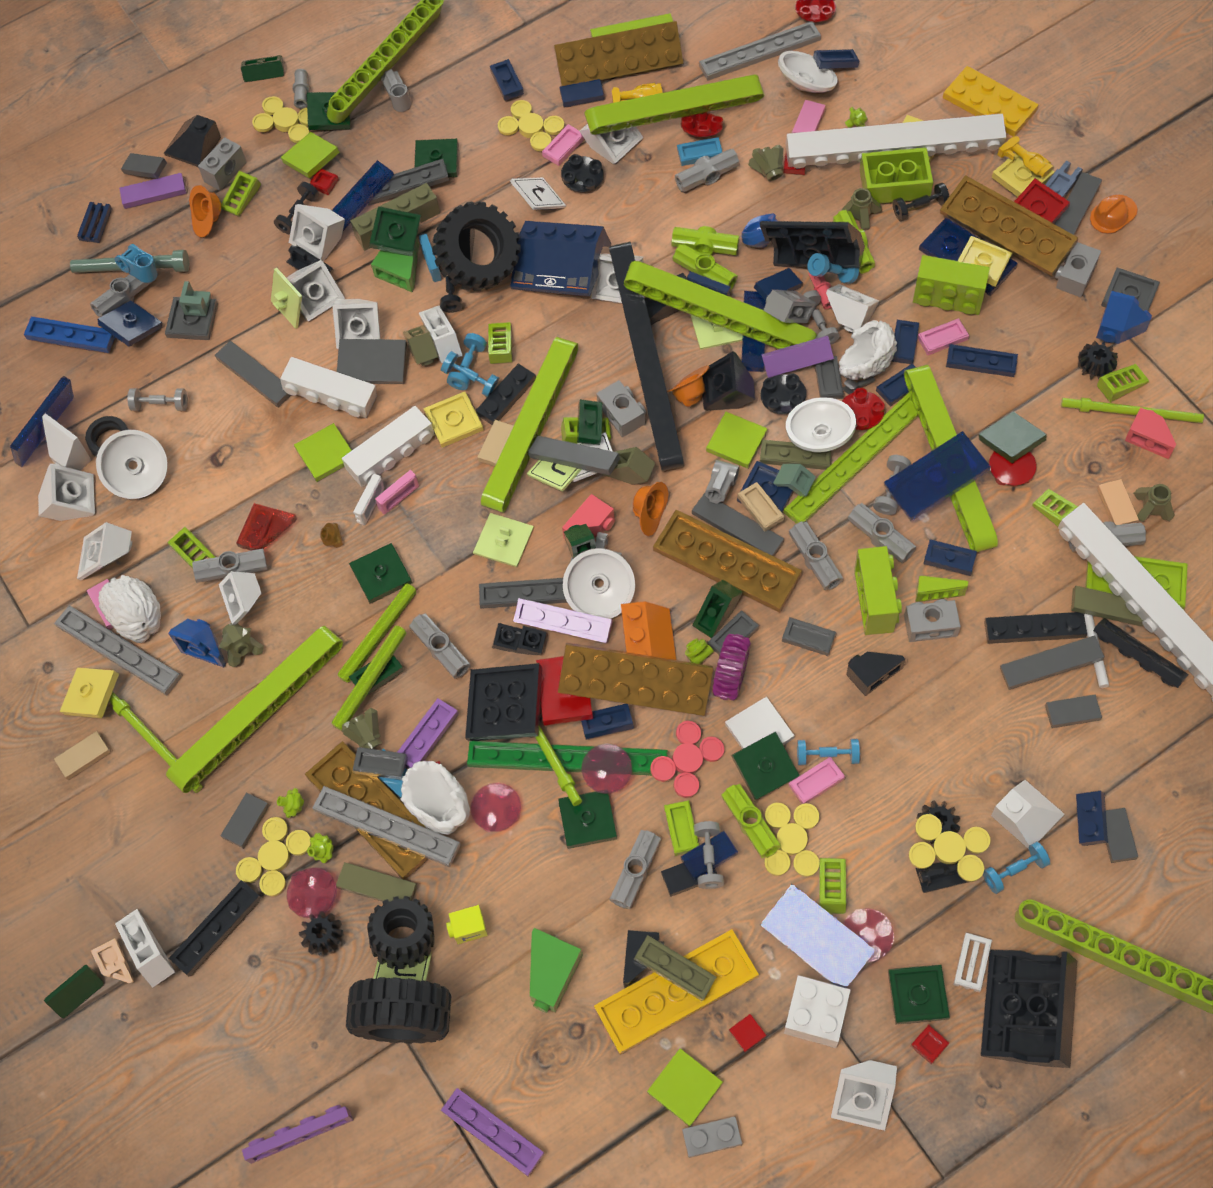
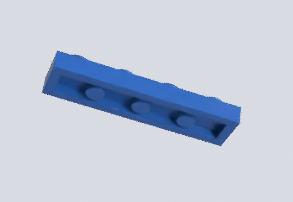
(69, 334)

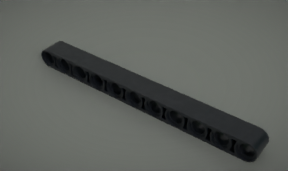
(647, 363)

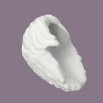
(870, 352)
(128, 605)
(435, 797)

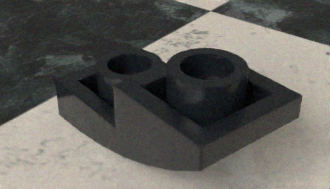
(518, 640)

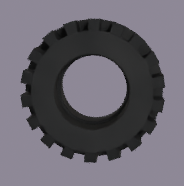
(401, 914)

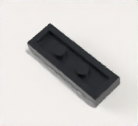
(506, 394)

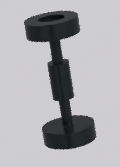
(307, 192)
(900, 208)
(450, 303)

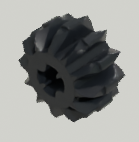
(1097, 360)
(944, 815)
(329, 939)

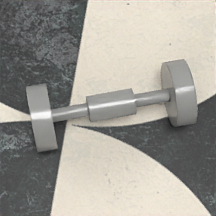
(831, 332)
(135, 399)
(885, 504)
(710, 880)

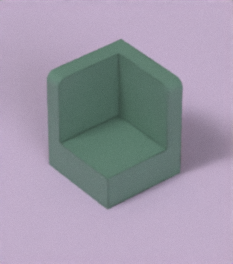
(194, 302)
(796, 478)

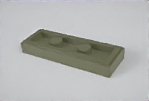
(788, 453)
(1102, 605)
(373, 884)
(675, 968)

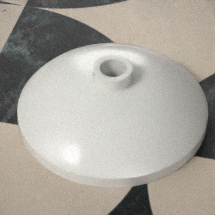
(804, 73)
(820, 424)
(114, 461)
(599, 601)

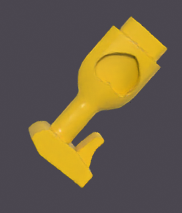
(640, 91)
(1033, 161)

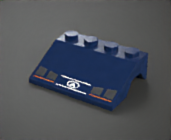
(558, 257)

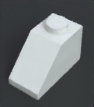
(239, 593)

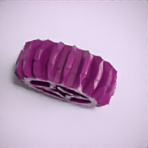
(731, 667)

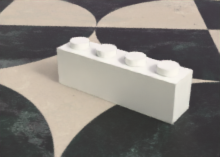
(328, 387)
(388, 446)

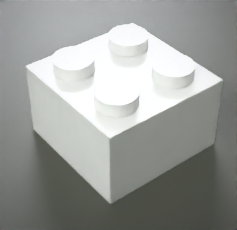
(817, 1011)

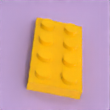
(986, 96)

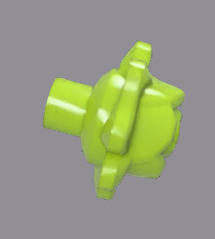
(857, 118)
(291, 802)
(320, 848)

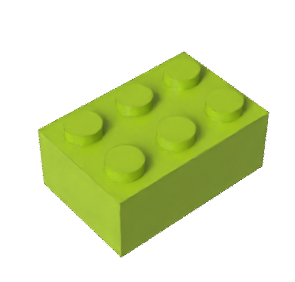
(896, 174)
(950, 285)
(877, 590)

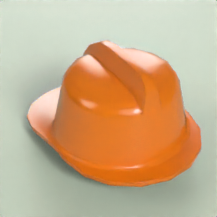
(204, 208)
(1113, 213)
(690, 388)
(649, 505)

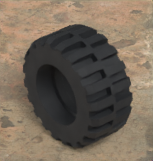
(495, 227)
(398, 1010)

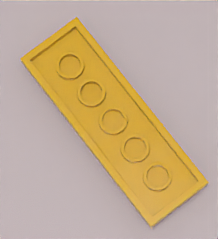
(657, 1003)

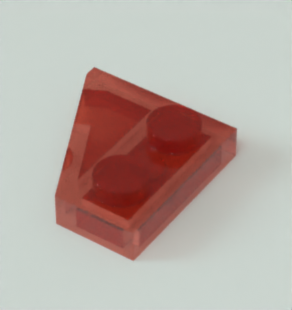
(263, 527)

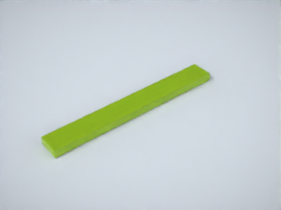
(853, 461)

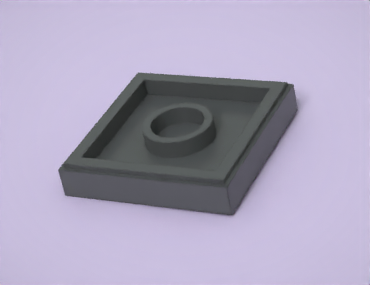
(1134, 285)
(190, 326)

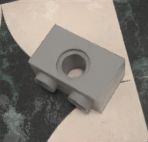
(222, 164)
(1077, 269)
(789, 306)
(625, 419)
(921, 629)

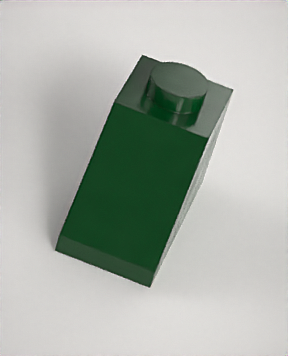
(579, 539)
(717, 608)

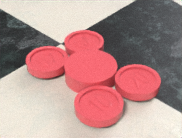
(687, 759)

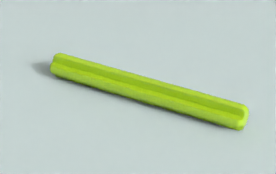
(377, 632)
(369, 677)

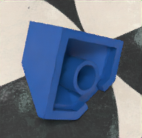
(1122, 319)
(198, 641)

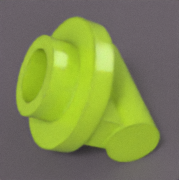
(698, 651)

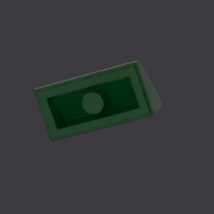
(262, 68)
(74, 991)

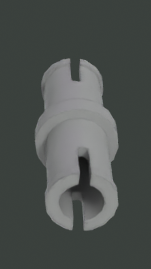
(300, 88)

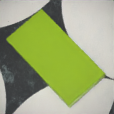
(1168, 574)

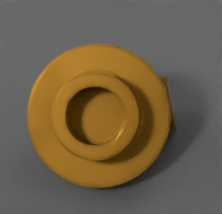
(331, 535)

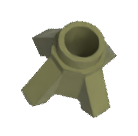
(768, 162)
(861, 206)
(1155, 502)
(238, 643)
(364, 729)

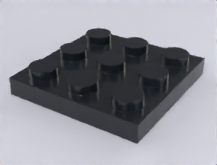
(504, 702)

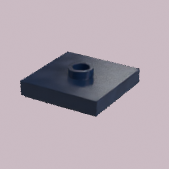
(129, 323)

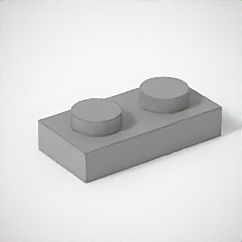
(712, 1137)

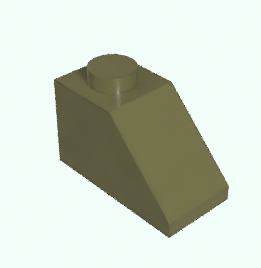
(421, 345)
(633, 466)

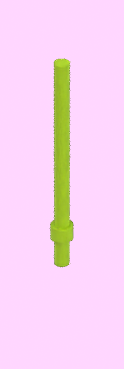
(1086, 405)
(122, 708)
(564, 780)

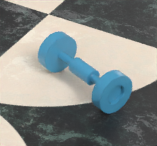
(819, 265)
(474, 343)
(449, 363)
(854, 752)
(1038, 855)

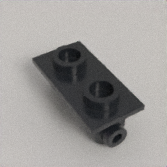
(301, 258)
(939, 877)

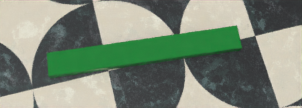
(531, 757)

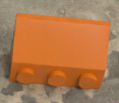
(648, 630)

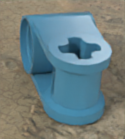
(137, 264)

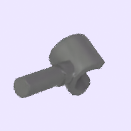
(851, 385)

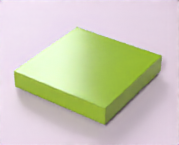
(310, 155)
(736, 440)
(323, 452)
(684, 1087)

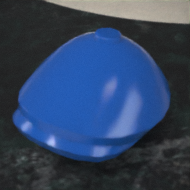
(752, 233)

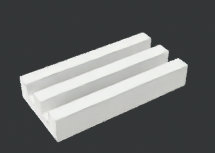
(367, 501)
(967, 984)

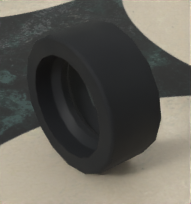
(100, 426)

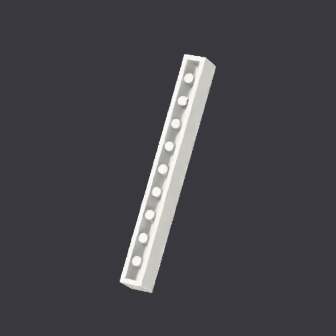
(937, 135)
(1141, 593)

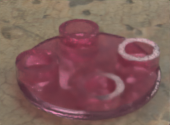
(606, 768)
(495, 807)
(311, 892)
(873, 929)

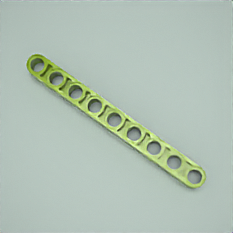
(406, 34)
(673, 104)
(714, 306)
(529, 424)
(938, 430)
(254, 709)
(1115, 959)

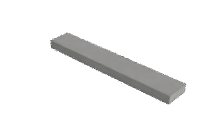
(759, 50)
(118, 650)
(386, 826)

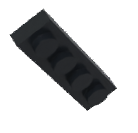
(1035, 627)
(1133, 648)
(215, 928)

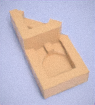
(112, 961)

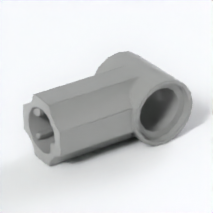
(396, 90)
(722, 478)

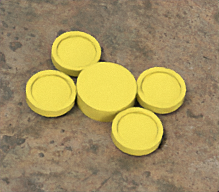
(283, 119)
(530, 125)
(792, 839)
(949, 847)
(273, 856)

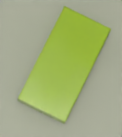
(681, 827)

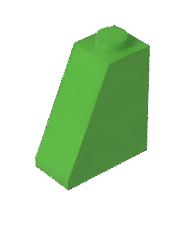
(396, 268)
(551, 969)

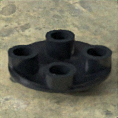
(582, 173)
(782, 393)

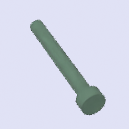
(178, 260)

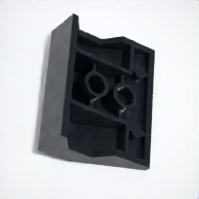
(798, 240)
(1029, 1008)

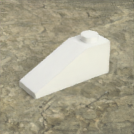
(441, 332)
(144, 948)

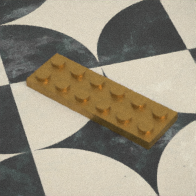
(619, 53)
(1009, 225)
(727, 559)
(635, 679)
(337, 774)

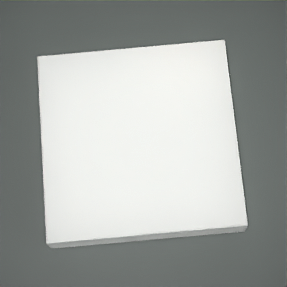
(757, 723)

